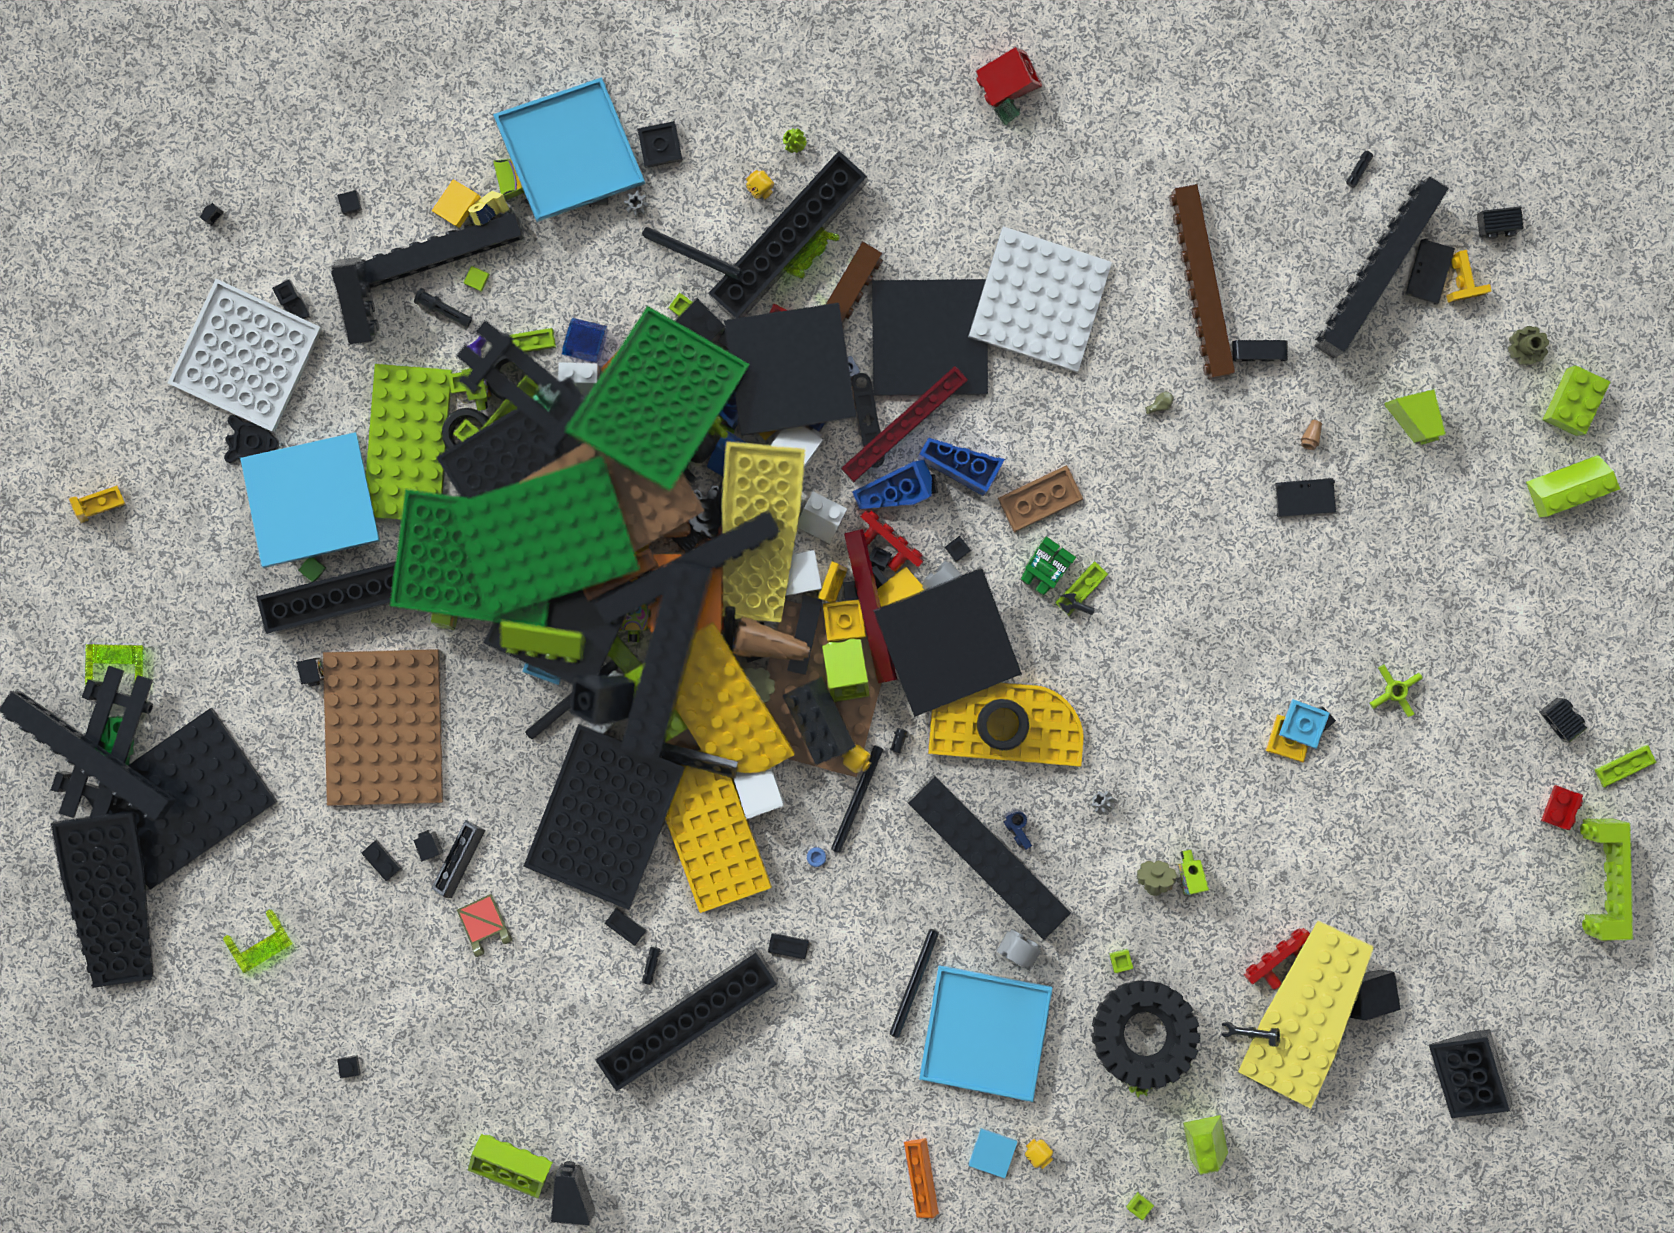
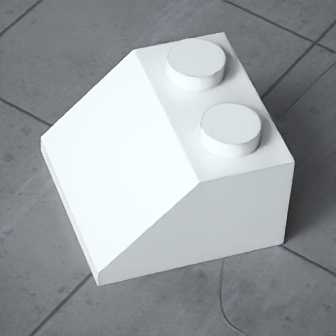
(583, 374)
(821, 517)

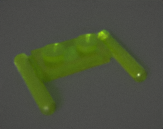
(810, 253)
(113, 655)
(262, 950)

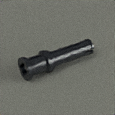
(434, 304)

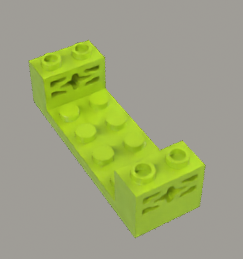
(1617, 847)

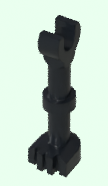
(1273, 1035)

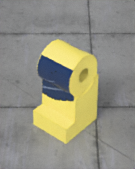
(488, 207)

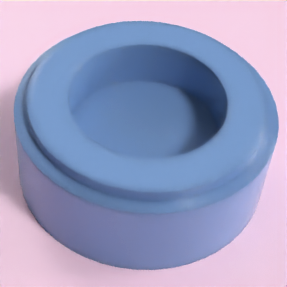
(816, 857)

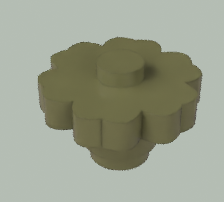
(1528, 345)
(761, 682)
(1156, 877)

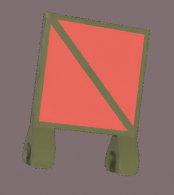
(481, 921)

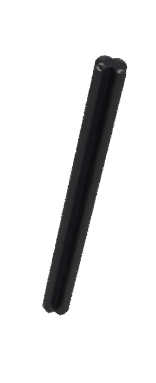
(692, 253)
(562, 706)
(856, 800)
(914, 983)

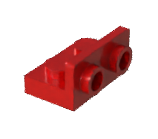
(1562, 808)

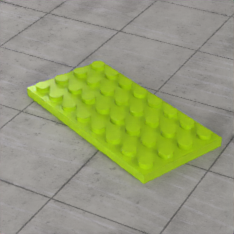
(405, 434)

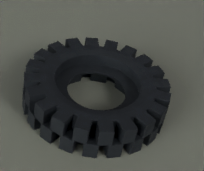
(1180, 1041)

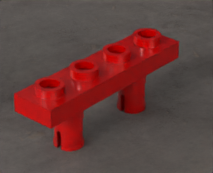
(900, 543)
(1270, 960)

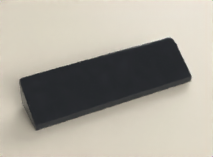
(459, 860)

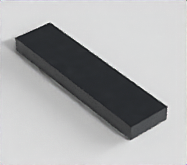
(806, 630)
(700, 760)

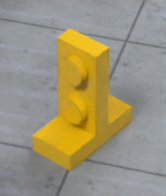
(1465, 279)
(96, 503)

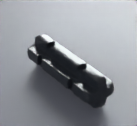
(1359, 169)
(651, 965)

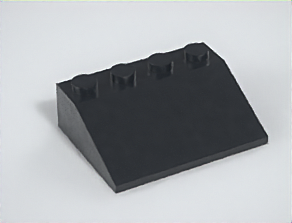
(1471, 1074)

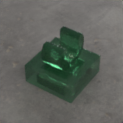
(1007, 111)
(545, 396)

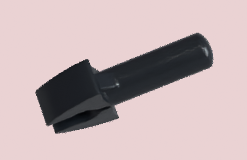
(1075, 605)

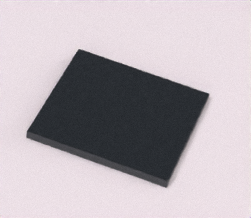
(924, 333)
(794, 369)
(571, 614)
(947, 641)

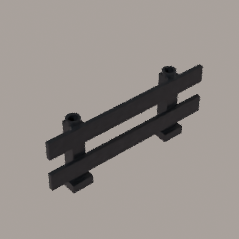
(483, 368)
(106, 694)

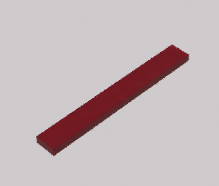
(904, 424)
(869, 601)

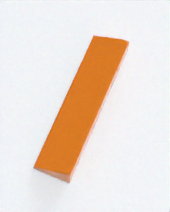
(923, 1178)

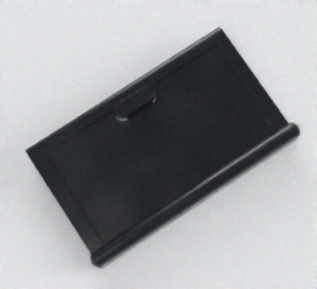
(1429, 278)
(1299, 499)

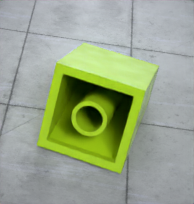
(1418, 416)
(846, 670)
(1206, 1143)

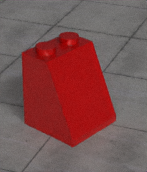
(1007, 77)

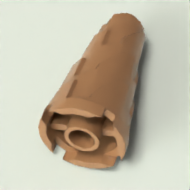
(763, 641)

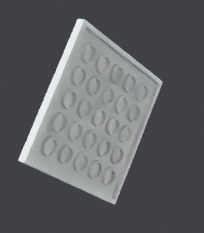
(1040, 299)
(245, 355)

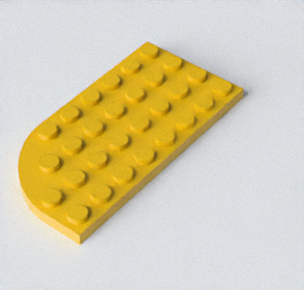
(726, 709)
(1052, 737)
(715, 840)

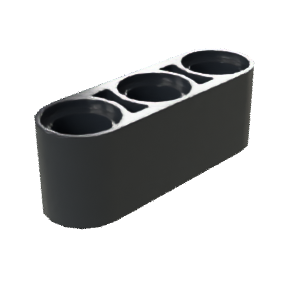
(1260, 350)

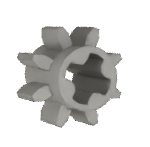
(640, 207)
(1103, 802)

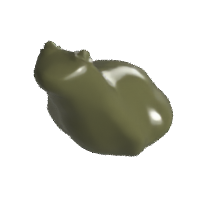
(1161, 403)

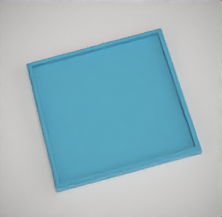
(569, 149)
(309, 500)
(986, 1033)

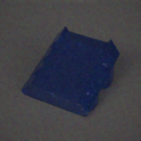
(584, 340)

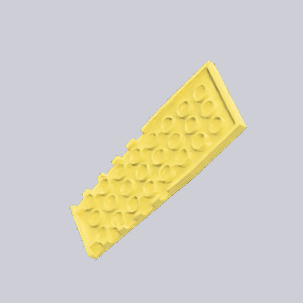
(756, 481)
(1310, 1014)

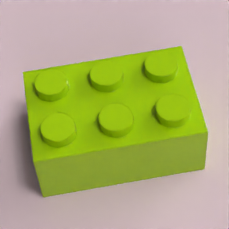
(1576, 400)

